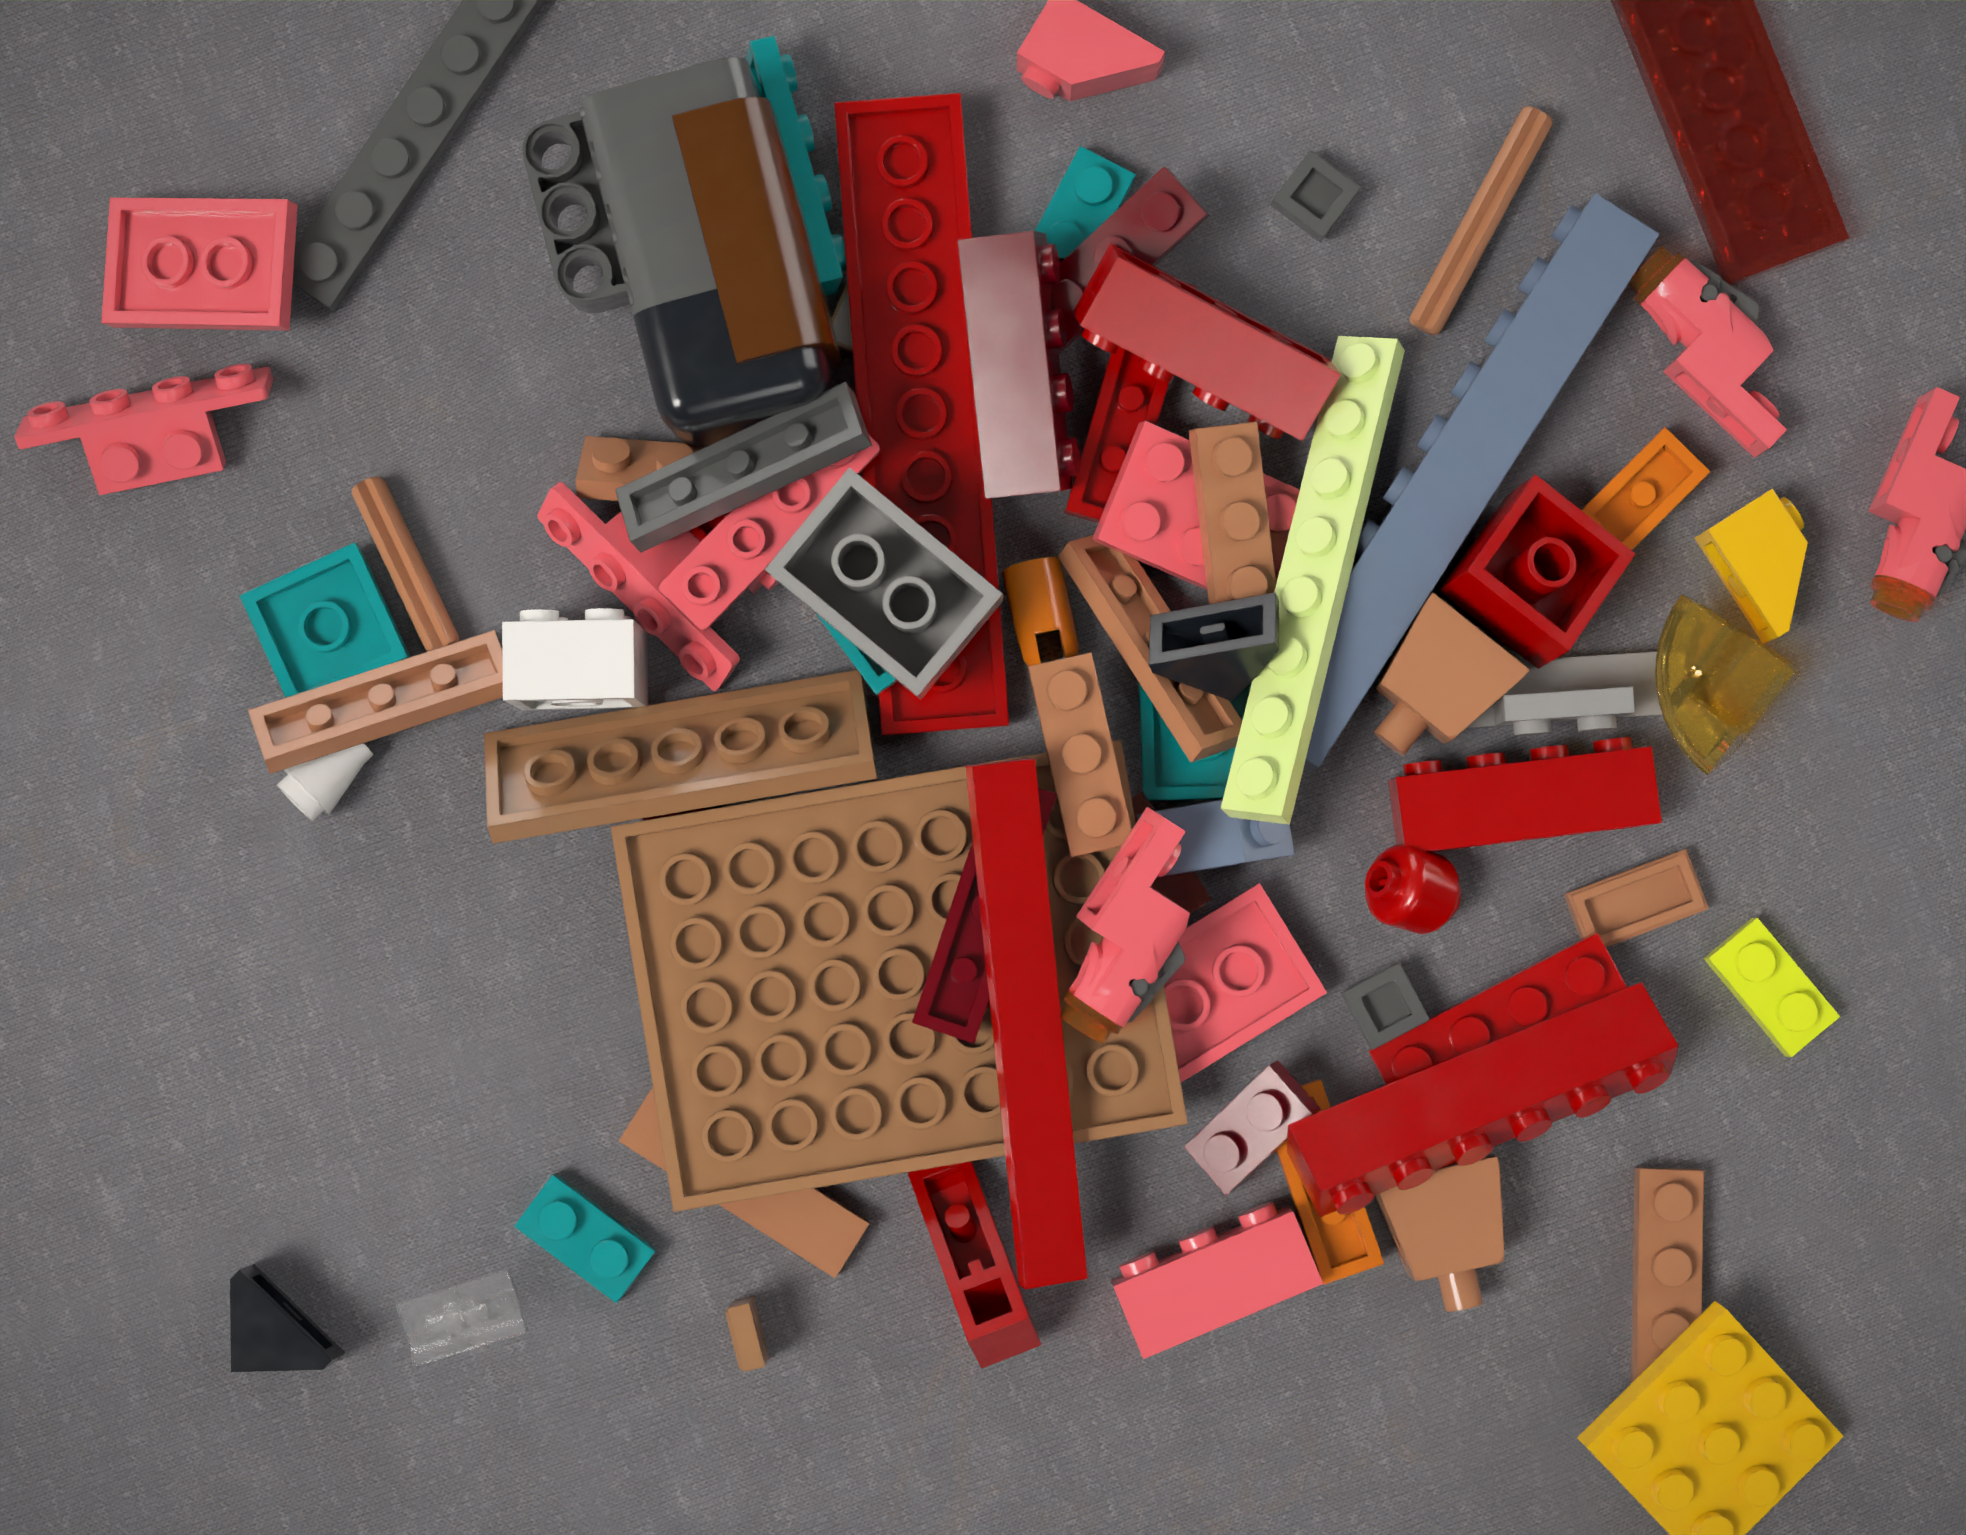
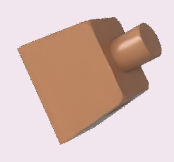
(1442, 677)
(1449, 1228)

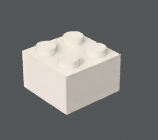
(575, 662)

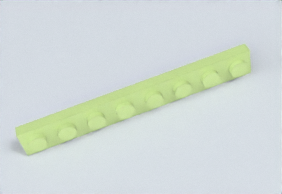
(1314, 581)

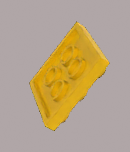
(1710, 1432)

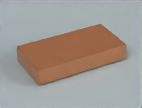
(1637, 899)

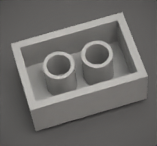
(885, 583)

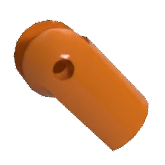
(1040, 605)

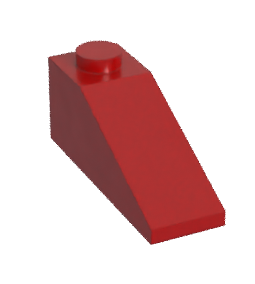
(974, 1262)

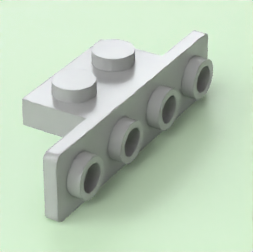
(1579, 690)

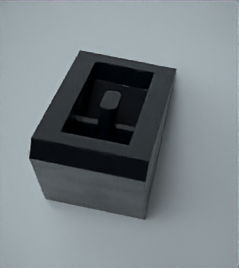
(1216, 644)
(271, 1330)

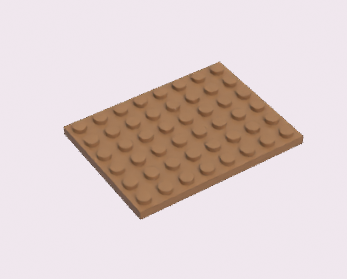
(786, 979)

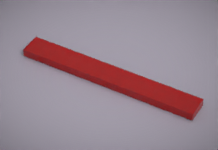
(1026, 1022)

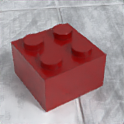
(1537, 572)

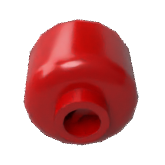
(1412, 889)

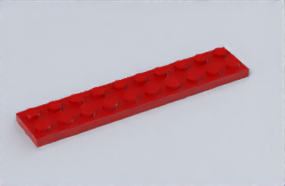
(913, 367)

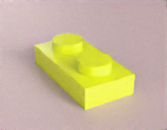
(1771, 987)

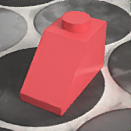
(1083, 53)

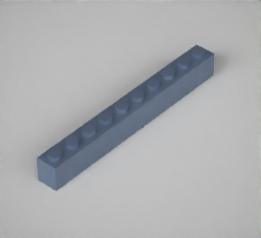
(1475, 447)

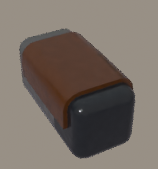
(699, 239)

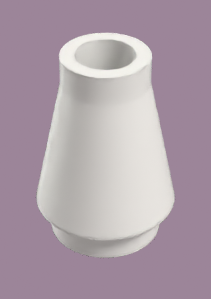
(323, 781)

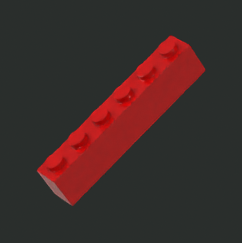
(1481, 1100)

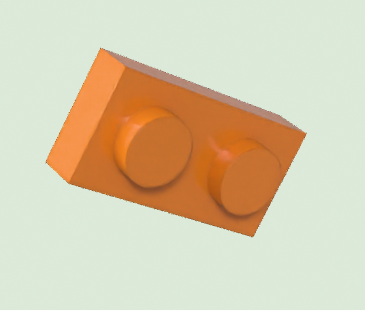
(1646, 489)

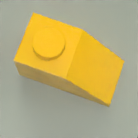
(1760, 560)

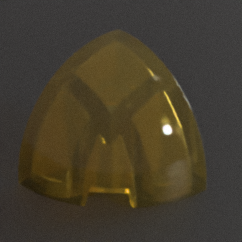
(1715, 682)

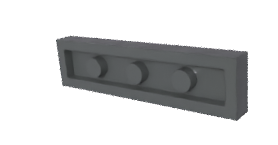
(742, 468)

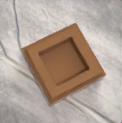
(747, 1334)

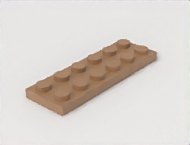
(677, 756)

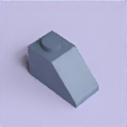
(1222, 841)

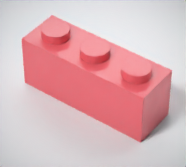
(1215, 1278)

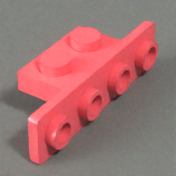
(148, 433)
(747, 541)
(636, 580)

